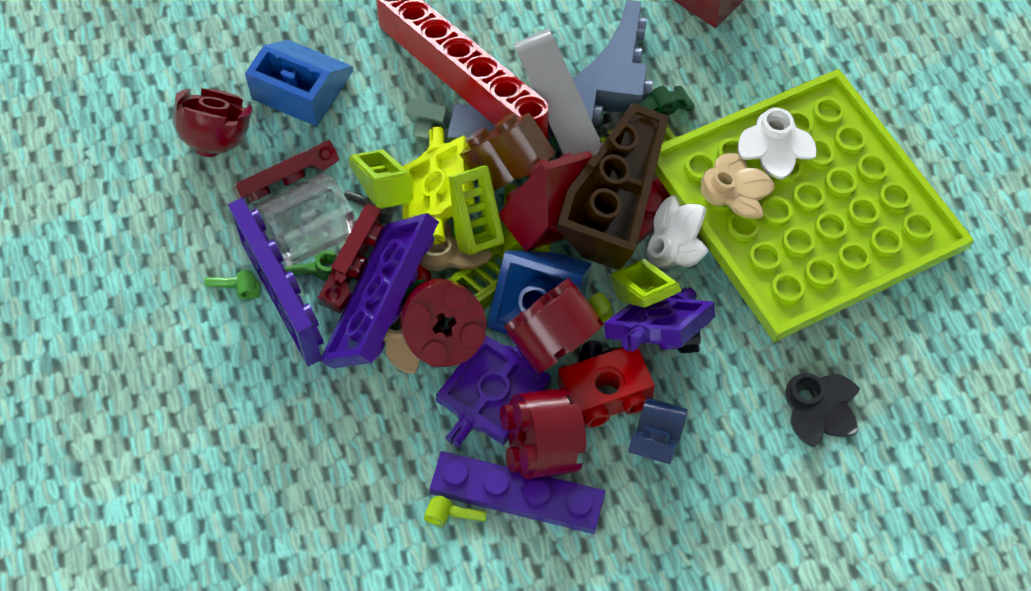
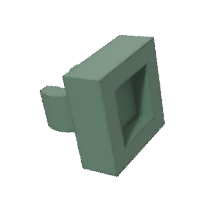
(426, 117)

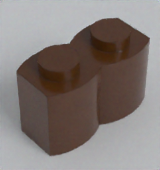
(507, 149)

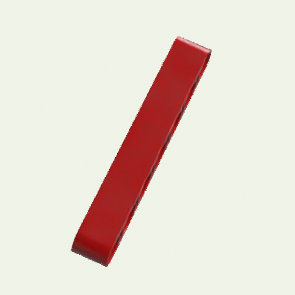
(460, 62)

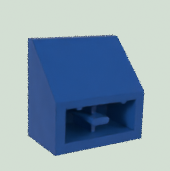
(296, 80)

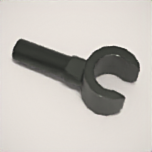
(610, 122)
(386, 213)

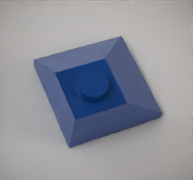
(528, 277)

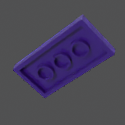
(279, 284)
(379, 292)

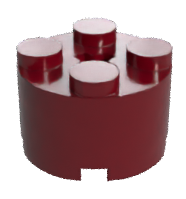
(553, 326)
(465, 329)
(543, 433)

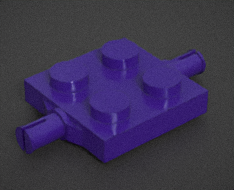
(663, 323)
(483, 386)

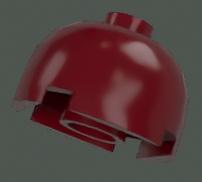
(211, 120)

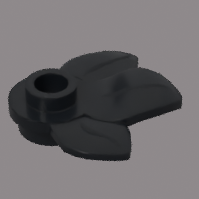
(825, 411)

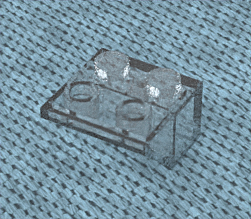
(307, 218)

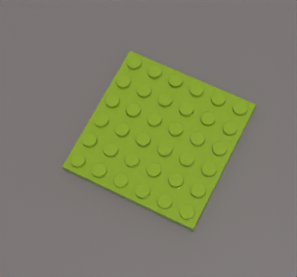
(832, 226)

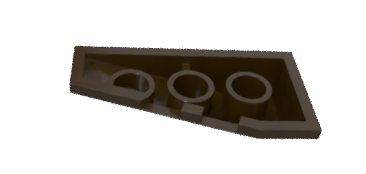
(611, 193)

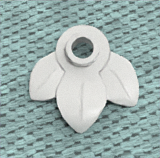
(776, 147)
(676, 235)

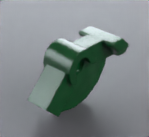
(667, 101)

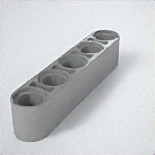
(555, 85)

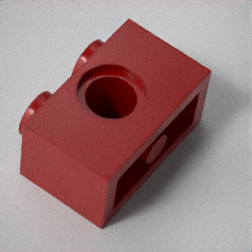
(618, 369)

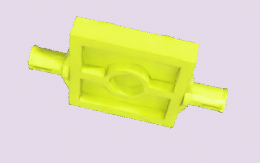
(431, 180)

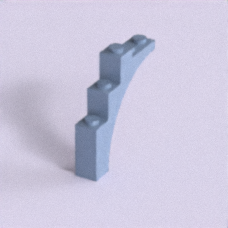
(605, 85)

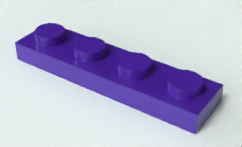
(500, 490)

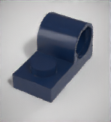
(658, 431)

